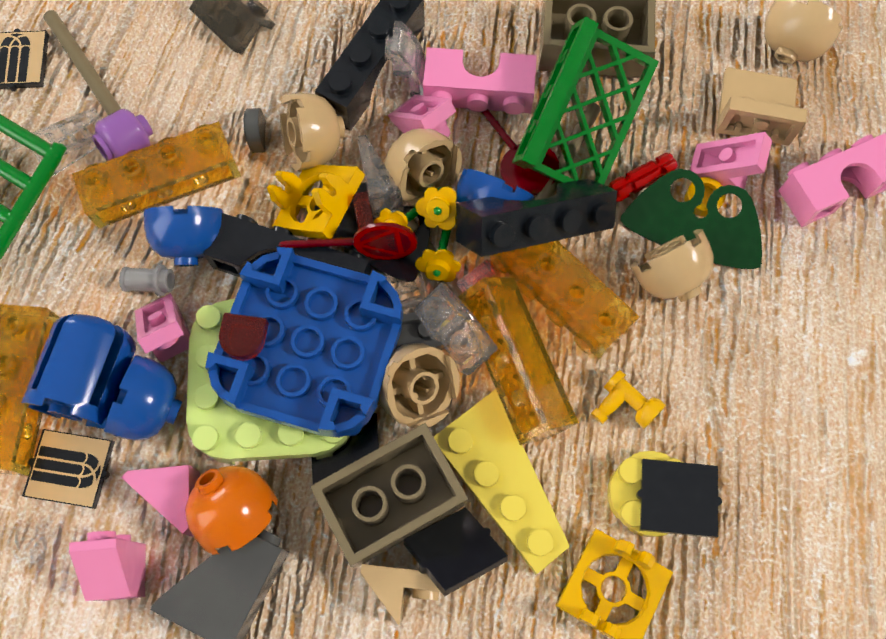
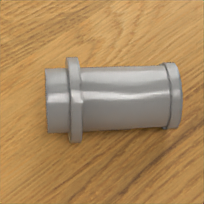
(149, 280)

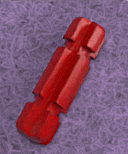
(643, 176)

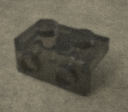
(233, 20)

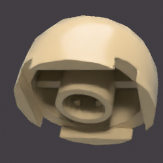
(801, 30)
(310, 129)
(422, 161)
(676, 267)
(419, 385)

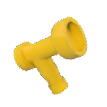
(621, 391)

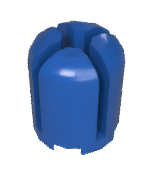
(80, 369)

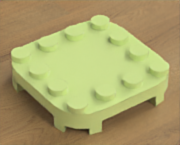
(226, 432)

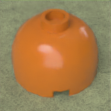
(228, 508)

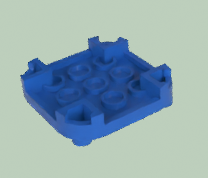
(321, 347)

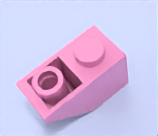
(109, 566)

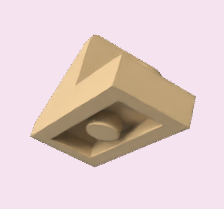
(390, 586)

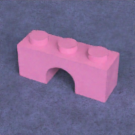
(506, 89)
(818, 189)

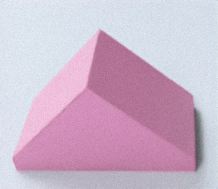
(166, 491)

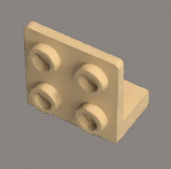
(758, 104)

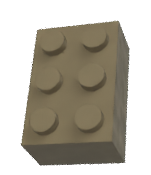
(624, 19)
(389, 495)

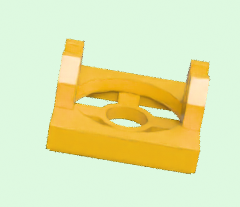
(333, 198)
(655, 578)

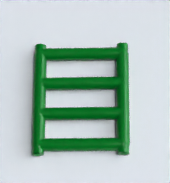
(31, 186)

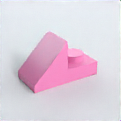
(423, 113)
(732, 158)
(162, 328)

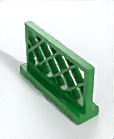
(562, 88)

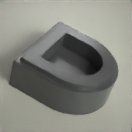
(255, 129)

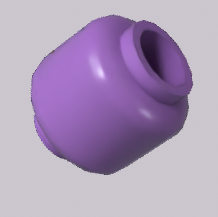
(121, 133)

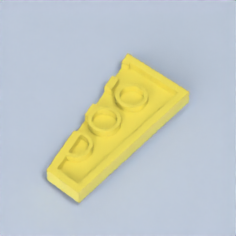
(501, 478)

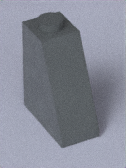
(225, 589)

